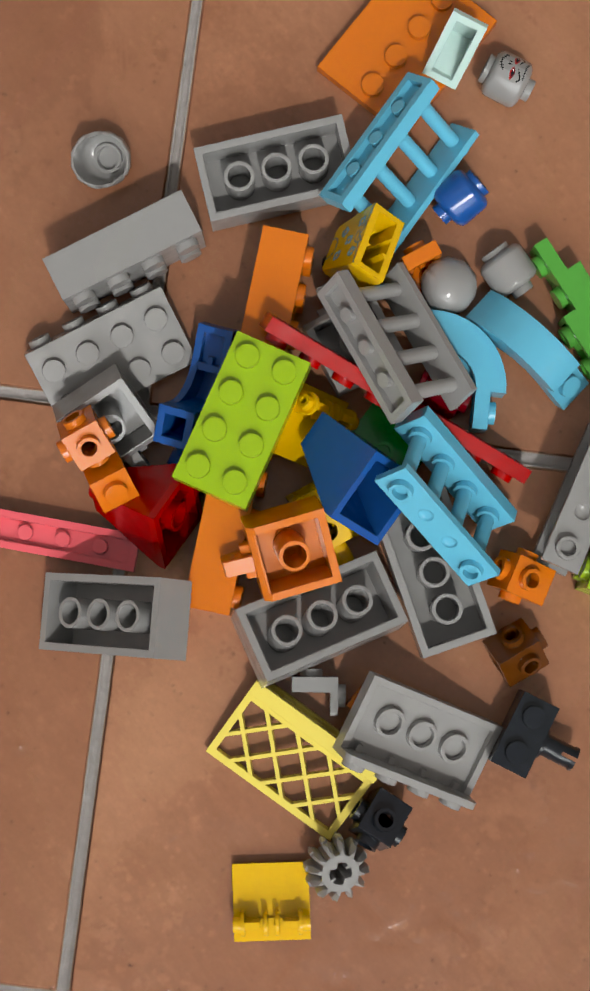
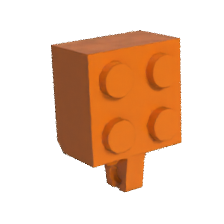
(286, 550)

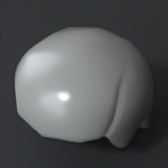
(101, 159)
(448, 285)

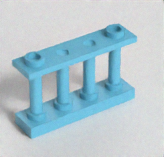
(379, 142)
(467, 483)

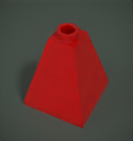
(160, 516)

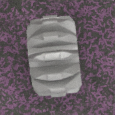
(344, 874)

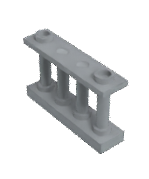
(374, 353)
(567, 528)

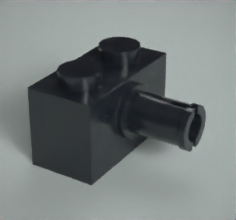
(528, 735)

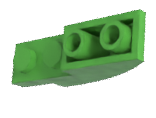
(571, 292)

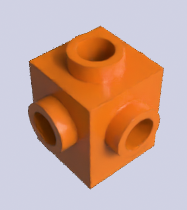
(85, 438)
(521, 577)

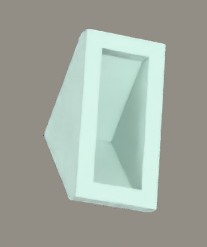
(455, 48)

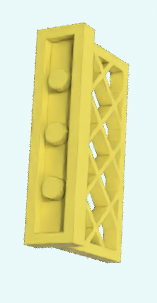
(305, 725)

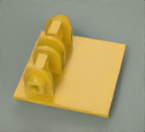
(305, 413)
(270, 901)

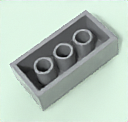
(270, 171)
(126, 253)
(434, 598)
(116, 615)
(320, 623)

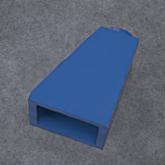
(344, 477)

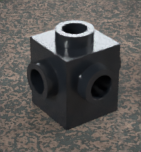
(379, 820)

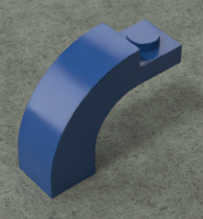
(179, 415)

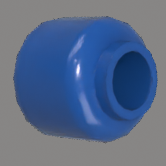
(460, 197)

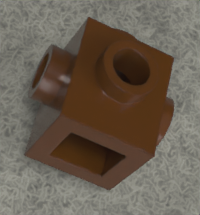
(517, 651)

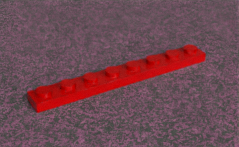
(348, 374)

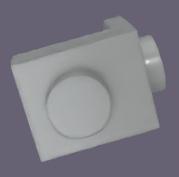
(313, 681)

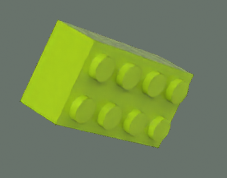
(242, 421)

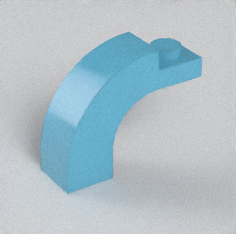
(530, 346)
(482, 364)

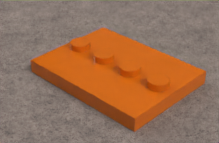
(388, 43)

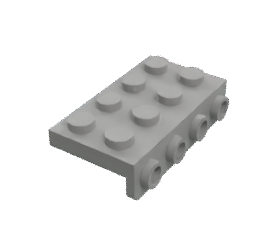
(134, 334)
(416, 741)

